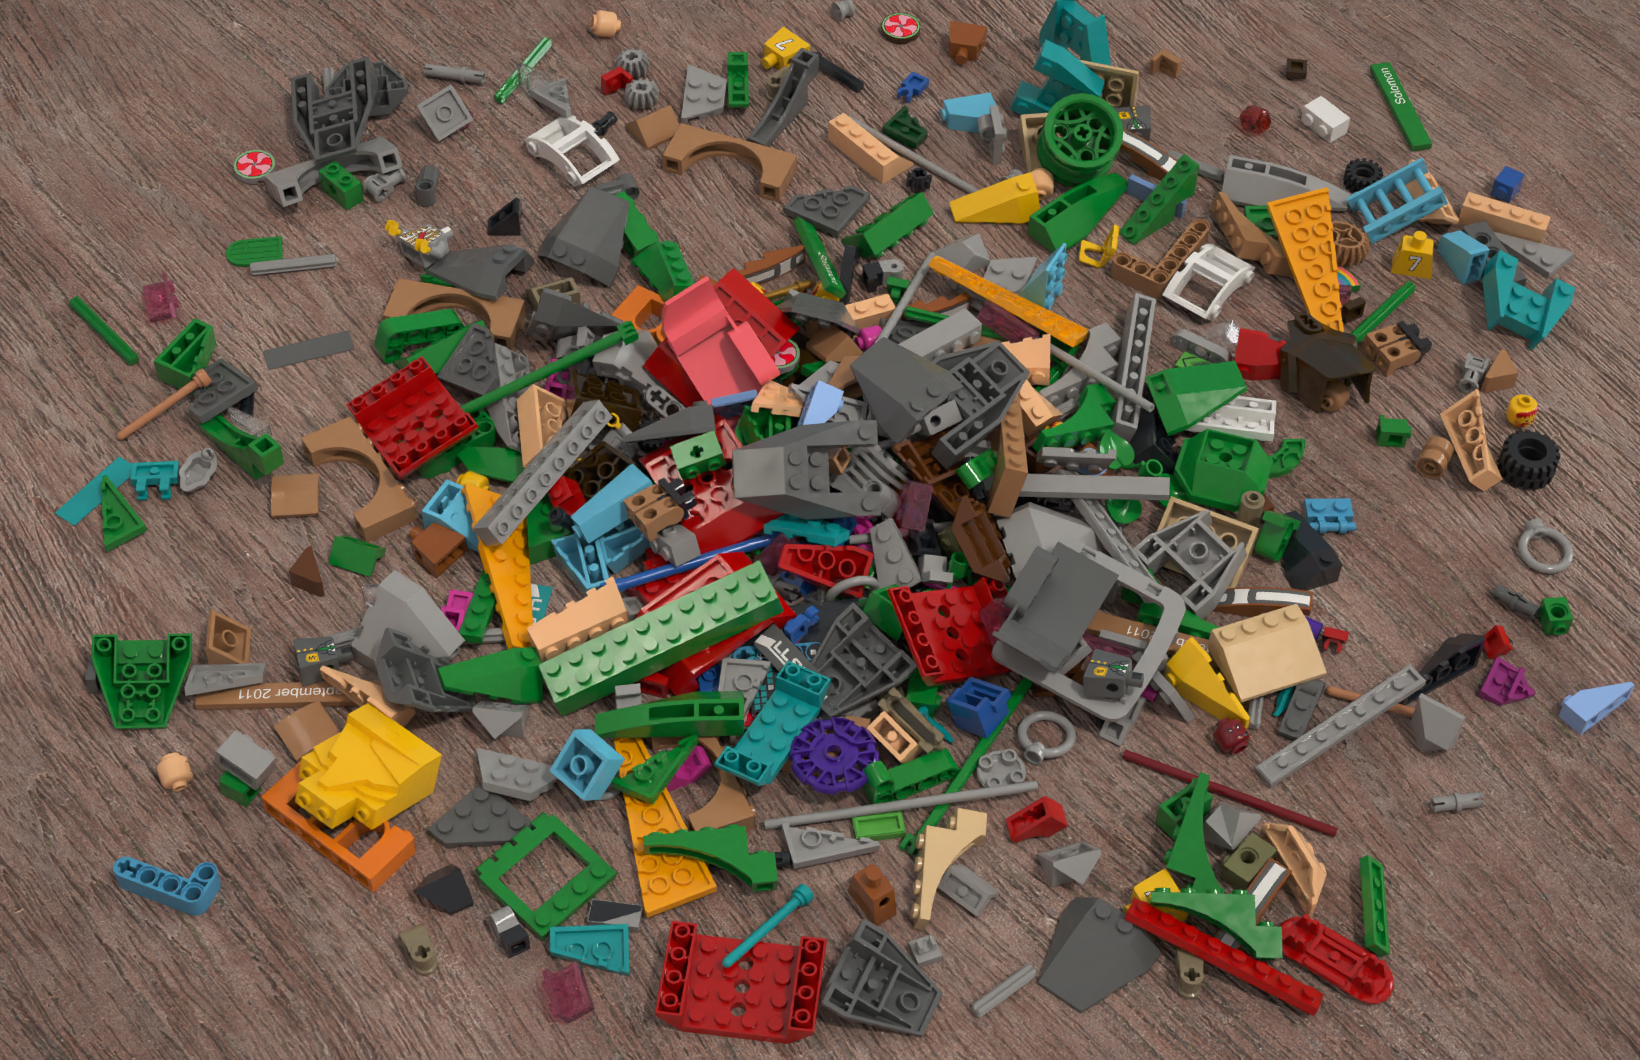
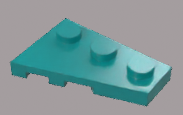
(814, 530)
(593, 945)

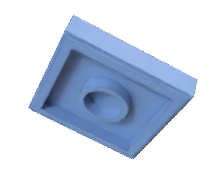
(733, 404)

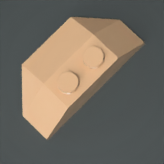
(1443, 215)
(1297, 855)

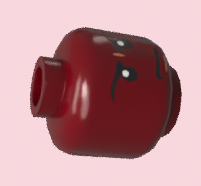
(1231, 736)

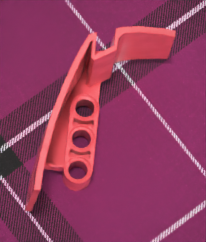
(711, 347)

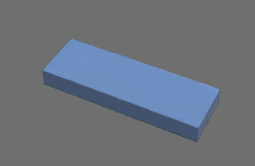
(1142, 189)

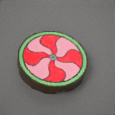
(900, 28)

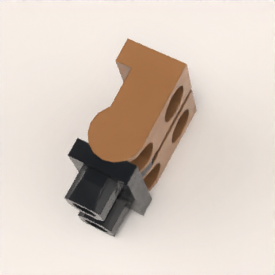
(1395, 347)
(659, 506)

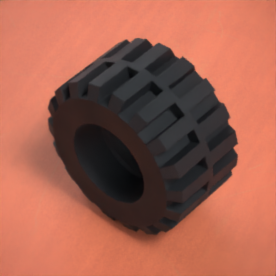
(1528, 459)

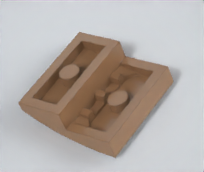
(295, 496)
(306, 729)

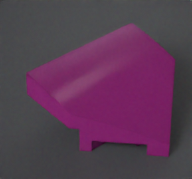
(1505, 684)

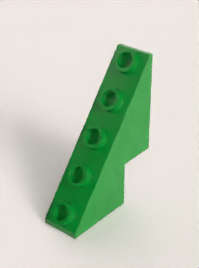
(1161, 204)

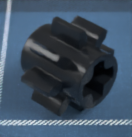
(918, 180)

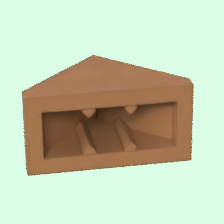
(1501, 374)

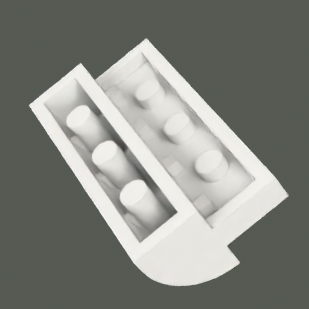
(1242, 417)

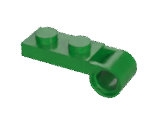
(978, 468)

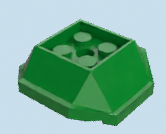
(1220, 468)

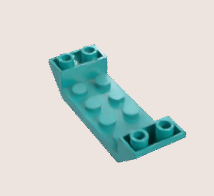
(769, 737)

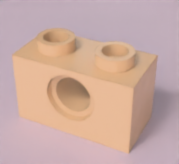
(895, 738)

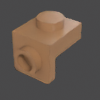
(1167, 63)

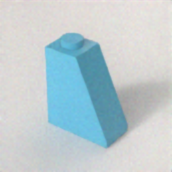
(964, 111)
(1463, 256)

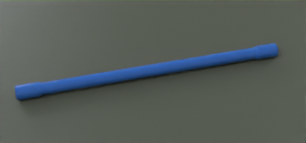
(670, 569)

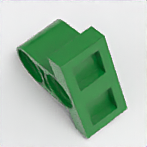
(1275, 535)

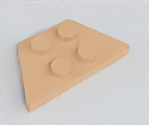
(778, 400)

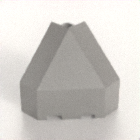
(626, 364)
(1042, 527)
(410, 610)

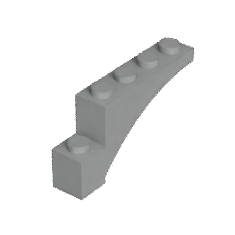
(1101, 348)

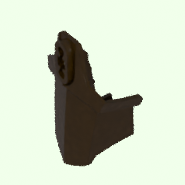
(1318, 356)

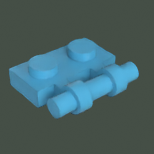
(1330, 515)

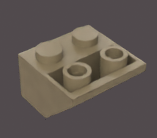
(564, 285)

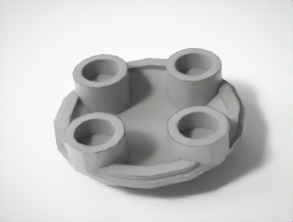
(1000, 768)

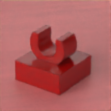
(1336, 636)
(1497, 642)

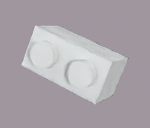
(1325, 119)

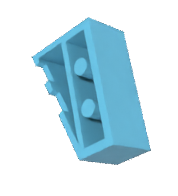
(623, 545)
(582, 561)

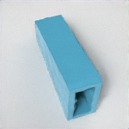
(607, 506)

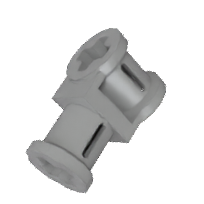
(383, 183)
(1473, 371)

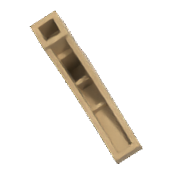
(937, 852)

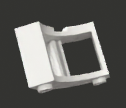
(563, 135)
(1215, 266)

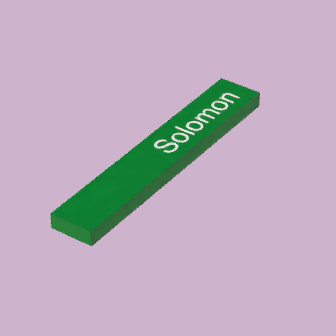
(1400, 106)
(819, 258)

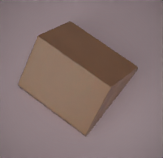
(654, 127)
(832, 345)
(226, 640)

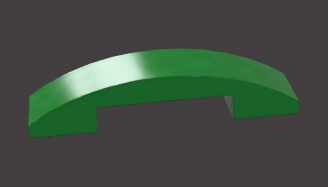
(738, 79)

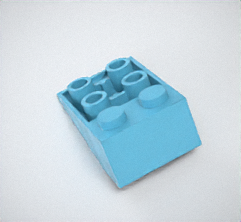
(1047, 279)
(450, 510)

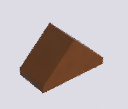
(305, 574)

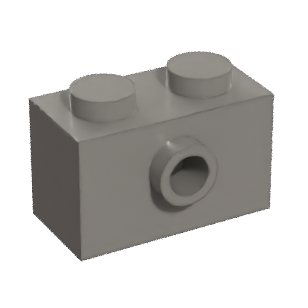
(676, 544)
(245, 759)

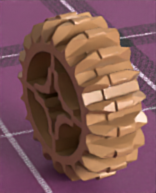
(1350, 243)

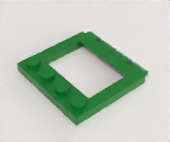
(568, 898)

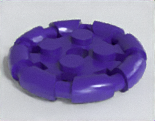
(829, 767)

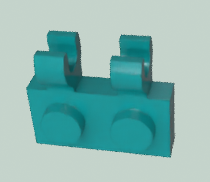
(154, 473)

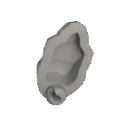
(197, 470)

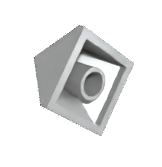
(966, 252)
(502, 717)
(1435, 725)
(1228, 825)
(1069, 863)

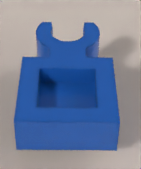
(913, 84)
(798, 627)

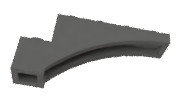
(789, 99)

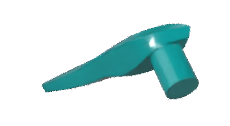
(1283, 700)
(924, 710)

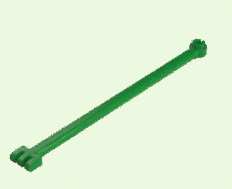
(626, 333)
(968, 767)

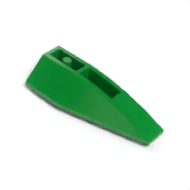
(1076, 212)
(677, 716)

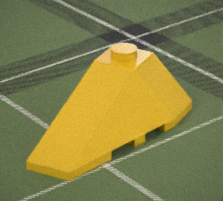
(1000, 203)
(1198, 683)

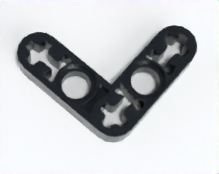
(850, 259)

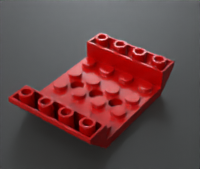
(742, 304)
(403, 405)
(717, 517)
(928, 630)
(684, 672)
(701, 993)

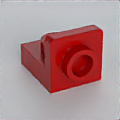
(615, 80)

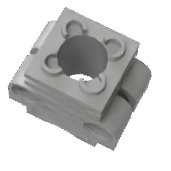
(872, 476)

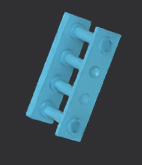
(1404, 215)

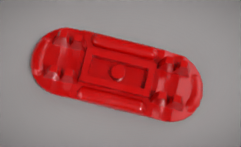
(1336, 959)

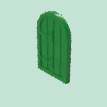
(246, 251)

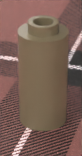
(1251, 508)

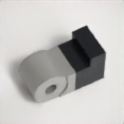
(877, 273)
(509, 931)

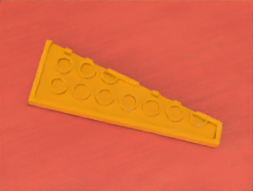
(1308, 244)
(1030, 312)
(507, 568)
(663, 878)

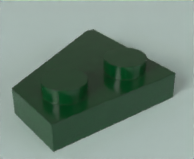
(905, 129)

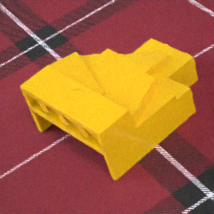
(366, 771)

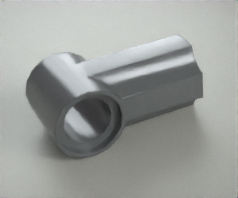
(624, 182)
(427, 186)

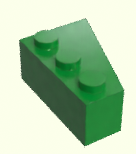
(637, 234)
(186, 354)
(762, 424)
(542, 532)

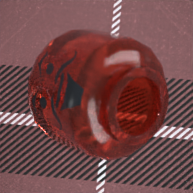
(1255, 119)

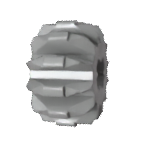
(633, 61)
(641, 94)

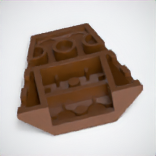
(926, 469)
(981, 540)

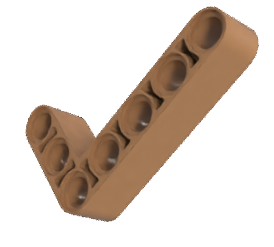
(1154, 279)

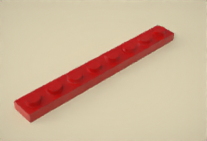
(1224, 956)

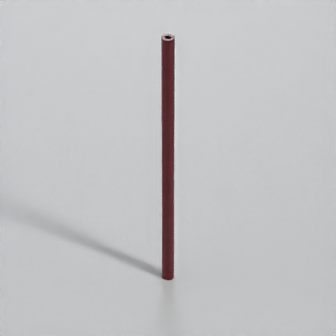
(1232, 794)

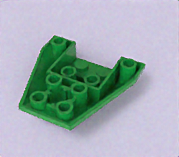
(1193, 392)
(141, 677)

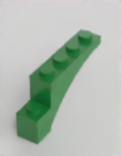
(1086, 424)
(252, 453)
(1151, 614)
(720, 847)
(1189, 851)
(1229, 912)

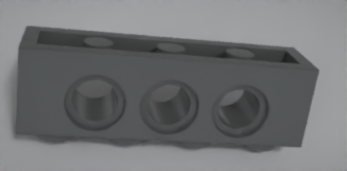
(1484, 234)

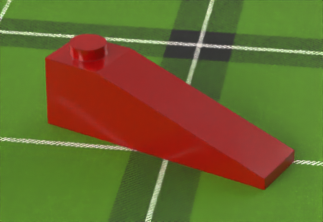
(1258, 355)
(826, 565)

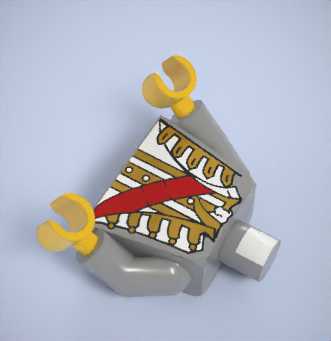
(422, 244)

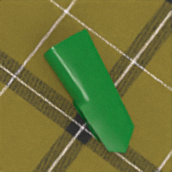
(493, 462)

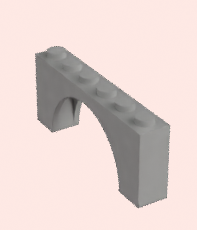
(291, 182)

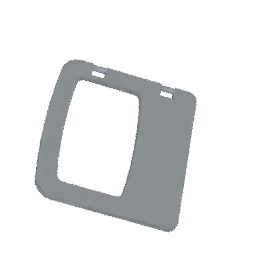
(1114, 708)

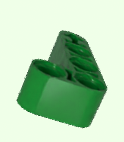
(413, 329)
(483, 437)
(909, 777)

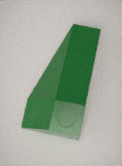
(502, 674)

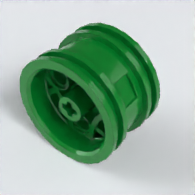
(1073, 119)

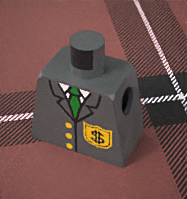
(1136, 120)
(315, 653)
(1110, 675)

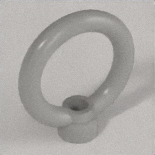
(1535, 529)
(852, 582)
(1036, 751)

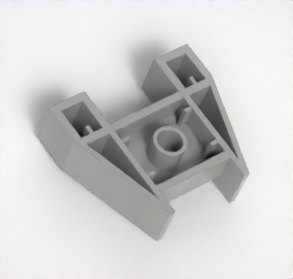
(1198, 555)

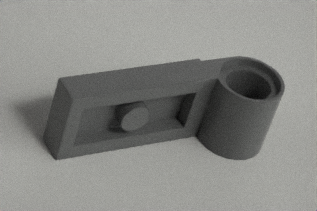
(1301, 709)

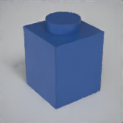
(1507, 184)

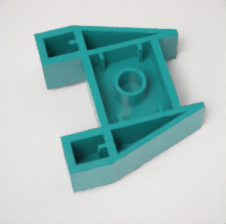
(1076, 28)
(1064, 77)
(1519, 307)

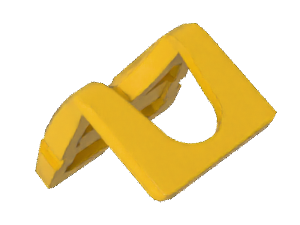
(1108, 248)

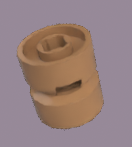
(1434, 457)

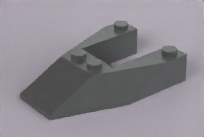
(336, 122)
(990, 385)
(793, 472)

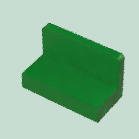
(355, 554)

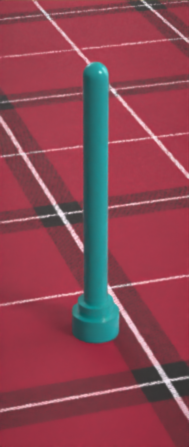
(800, 897)

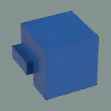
(978, 706)

